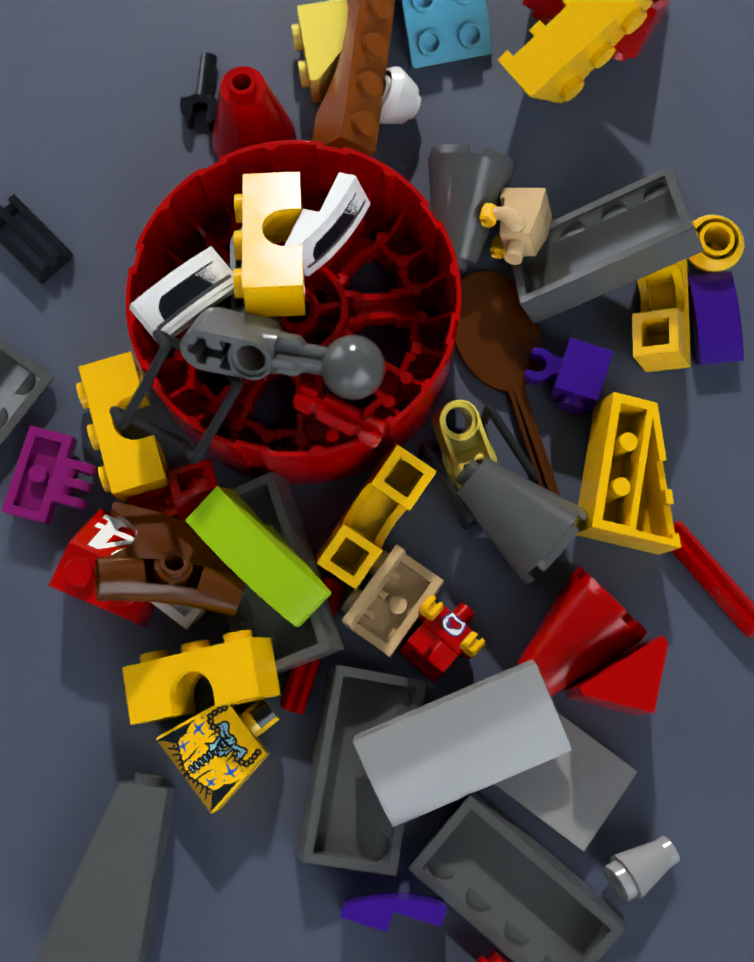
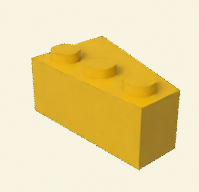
(572, 46)
(626, 478)

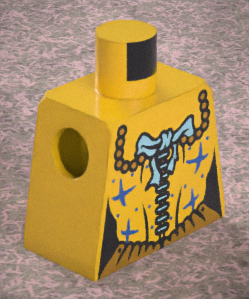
(219, 749)

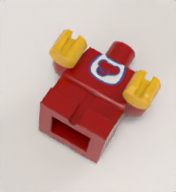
(441, 638)

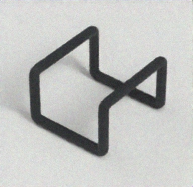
(124, 417)
(426, 453)

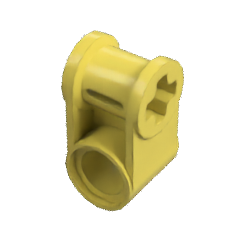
(462, 447)

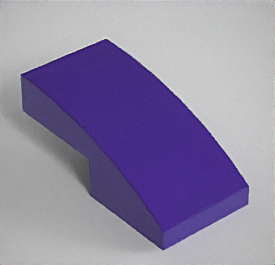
(715, 318)
(377, 908)

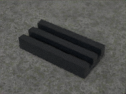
(53, 265)

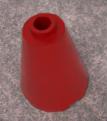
(248, 113)
(580, 633)

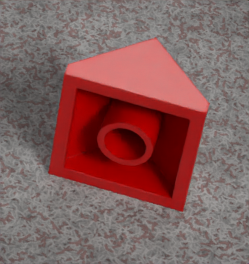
(627, 682)

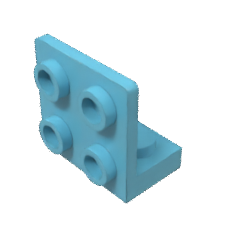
(446, 30)

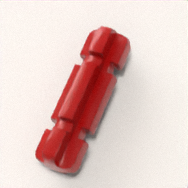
(339, 414)

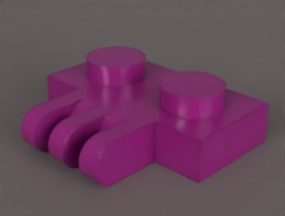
(46, 477)

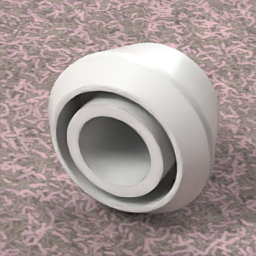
(399, 98)

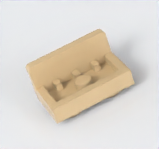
(390, 601)

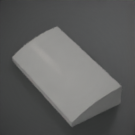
(462, 743)

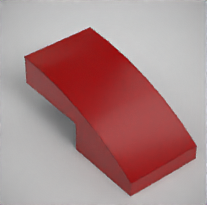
(185, 492)

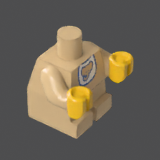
(523, 223)

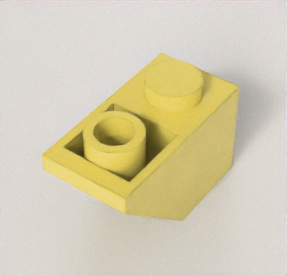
(321, 38)

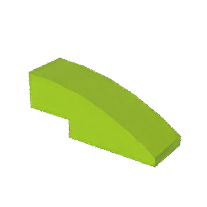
(258, 555)

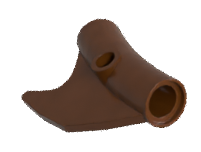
(166, 566)

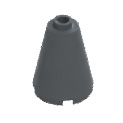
(459, 189)
(518, 515)

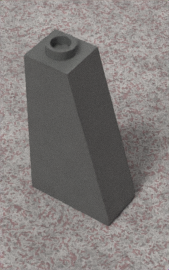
(117, 884)

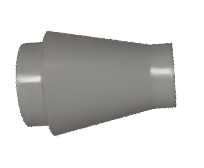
(640, 868)

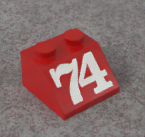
(75, 572)

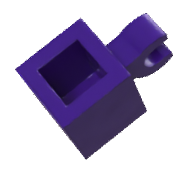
(576, 375)

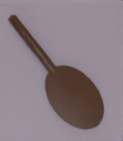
(496, 348)

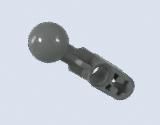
(227, 343)

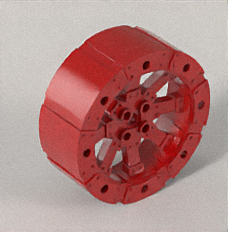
(410, 247)

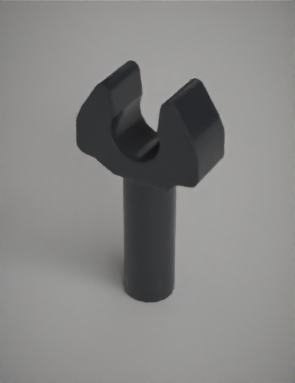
(203, 97)

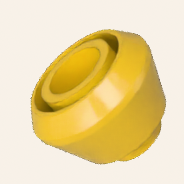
(721, 244)

